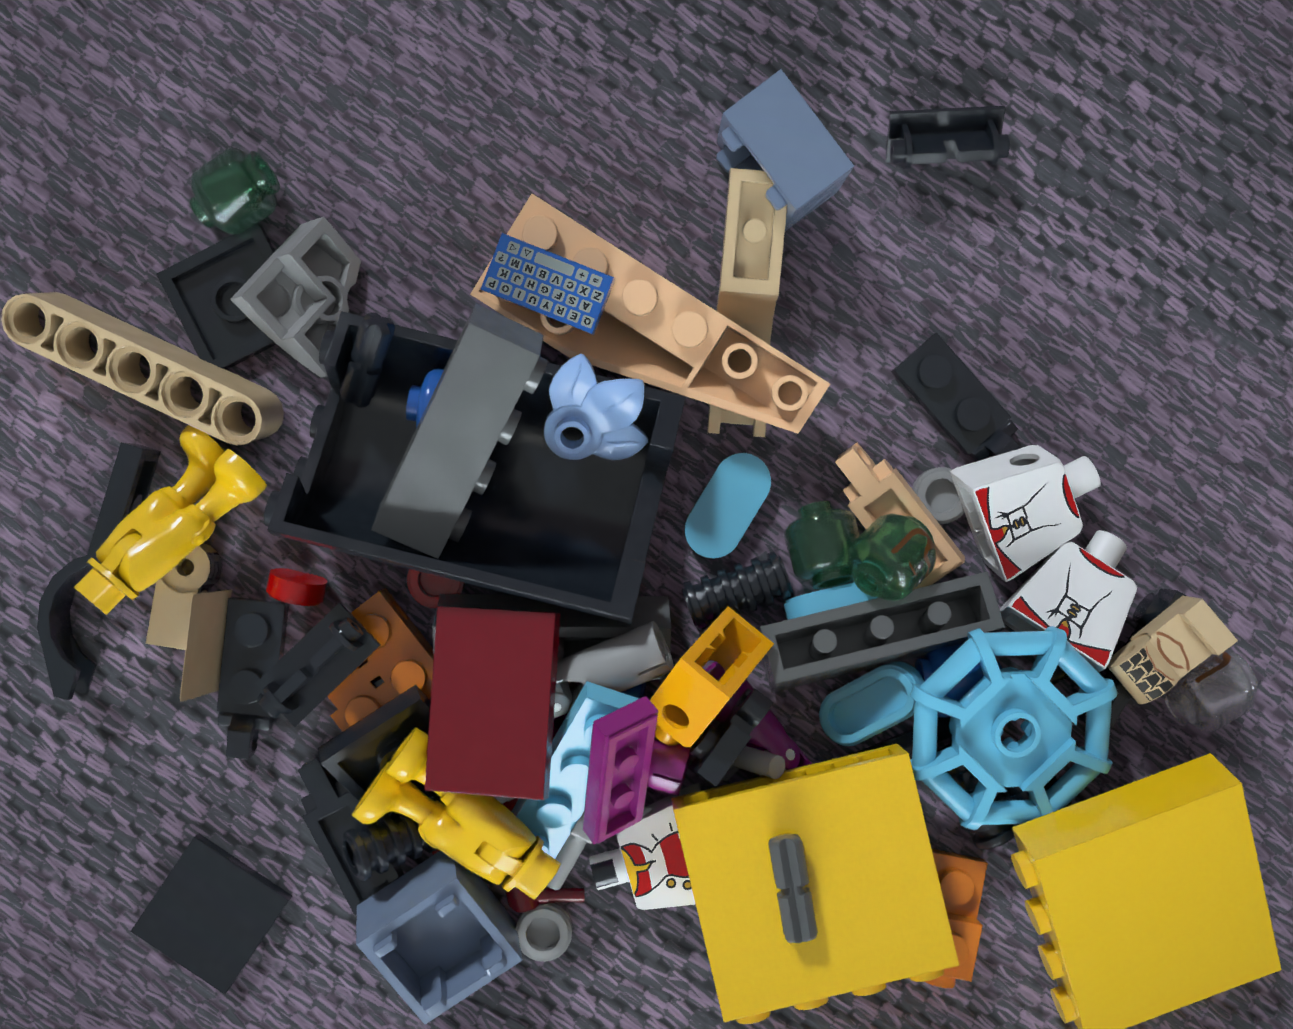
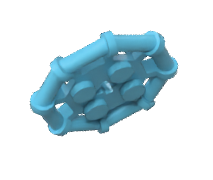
(1007, 696)

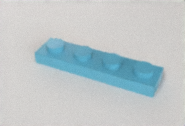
(570, 757)

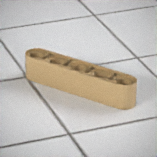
(118, 360)

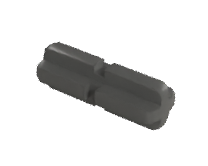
(794, 898)

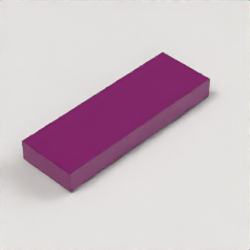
(619, 769)

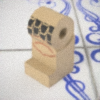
(1170, 648)

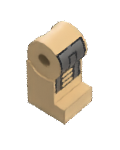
(173, 596)

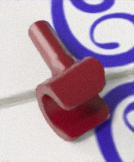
(522, 903)

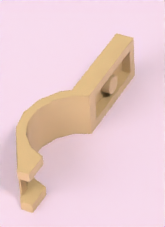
(749, 268)

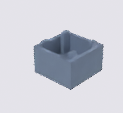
(783, 136)
(437, 935)

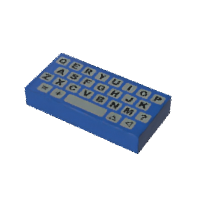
(548, 283)

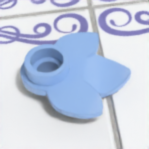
(599, 410)

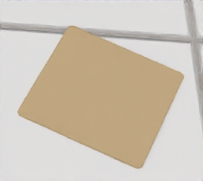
(204, 644)

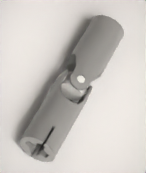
(614, 664)

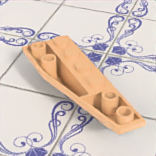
(662, 331)

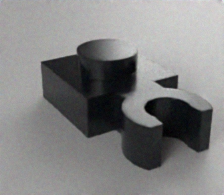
(720, 746)

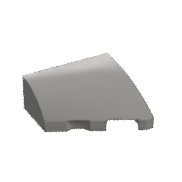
(302, 291)

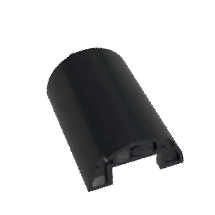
(538, 530)

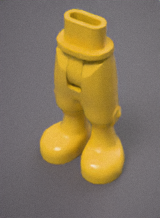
(168, 522)
(468, 828)

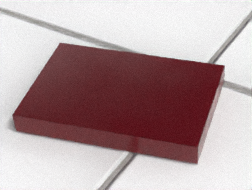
(492, 702)

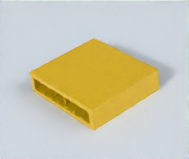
(867, 876)
(1147, 896)

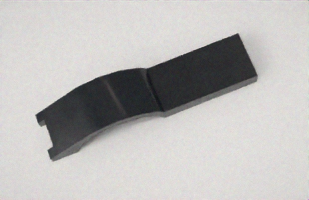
(127, 489)

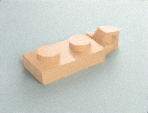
(883, 491)

